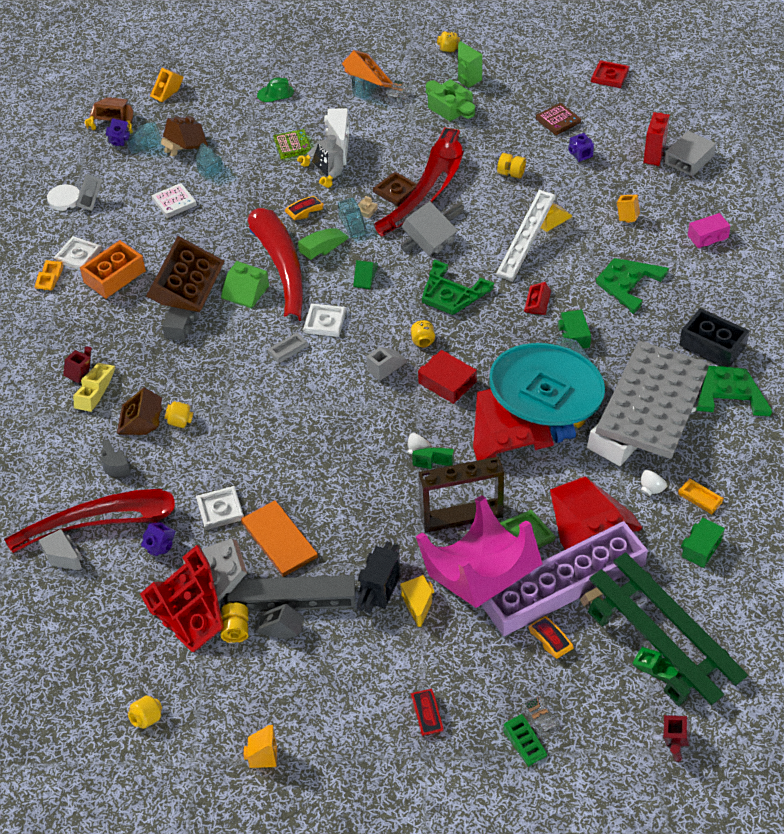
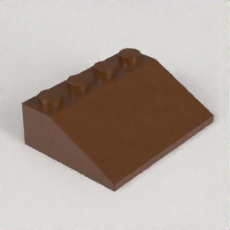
(185, 276)

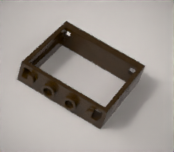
(457, 475)

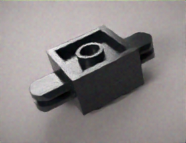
(379, 577)

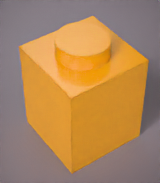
(628, 208)

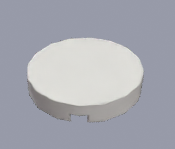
(63, 197)

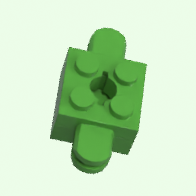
(450, 100)

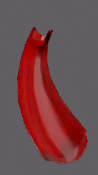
(443, 157)

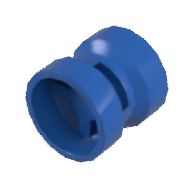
(563, 432)

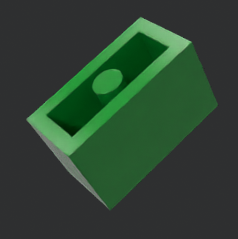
(575, 327)
(702, 542)

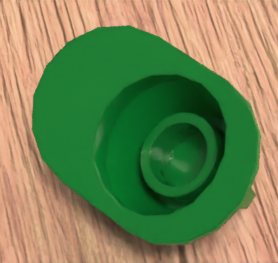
(276, 89)

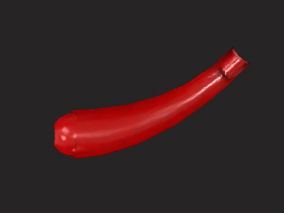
(279, 245)
(151, 503)

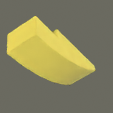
(93, 387)

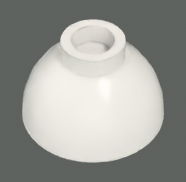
(417, 442)
(652, 483)

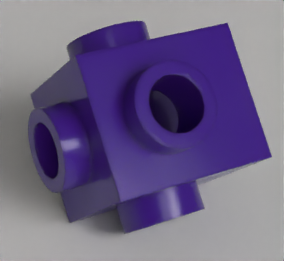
(118, 132)
(581, 147)
(158, 539)

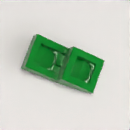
(427, 456)
(654, 664)

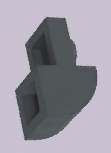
(113, 462)

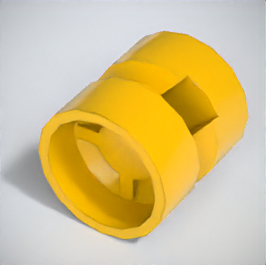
(512, 166)
(235, 622)

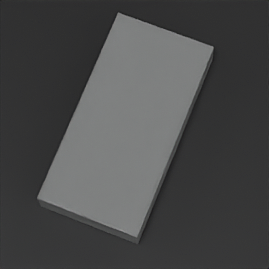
(287, 347)

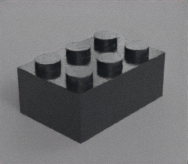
(714, 337)

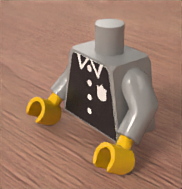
(327, 158)

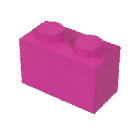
(708, 230)

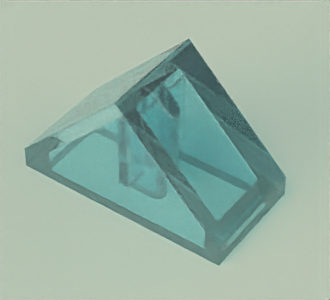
(362, 88)

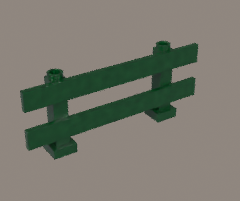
(693, 675)

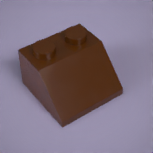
(184, 132)
(140, 413)

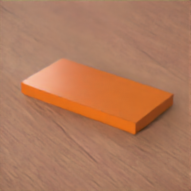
(279, 538)

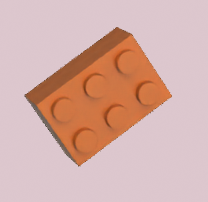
(112, 269)

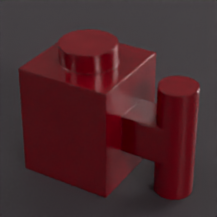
(77, 365)
(676, 734)

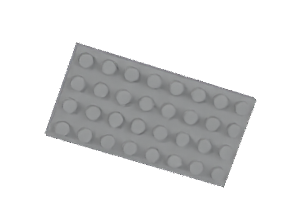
(653, 399)

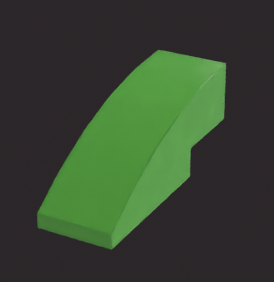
(321, 242)

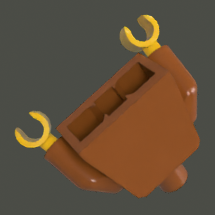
(108, 109)

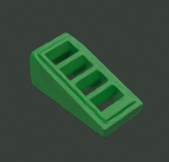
(510, 731)

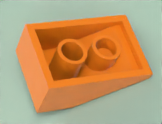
(364, 67)

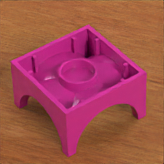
(484, 559)

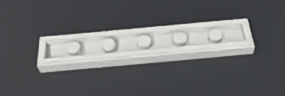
(525, 235)

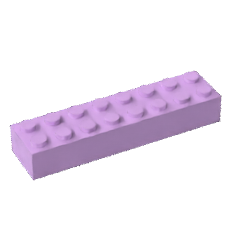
(563, 578)

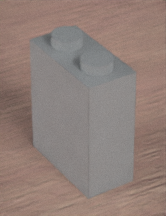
(690, 153)
(430, 229)

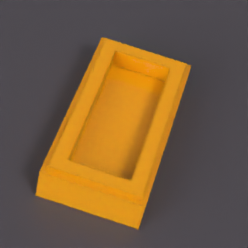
(700, 496)

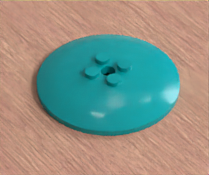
(527, 369)

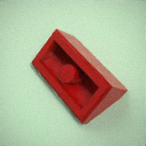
(538, 299)

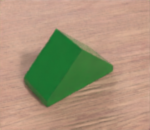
(364, 274)

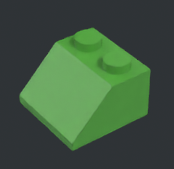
(469, 65)
(245, 284)

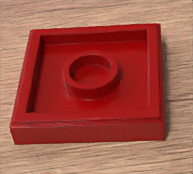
(610, 74)

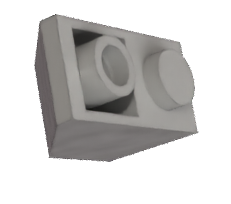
(384, 362)
(59, 551)

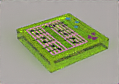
(292, 144)

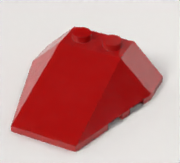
(502, 431)
(587, 510)
(187, 601)

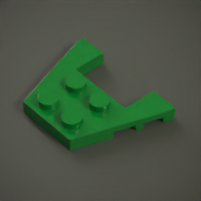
(623, 275)
(448, 295)
(731, 384)

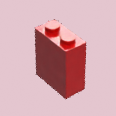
(656, 138)
(447, 376)

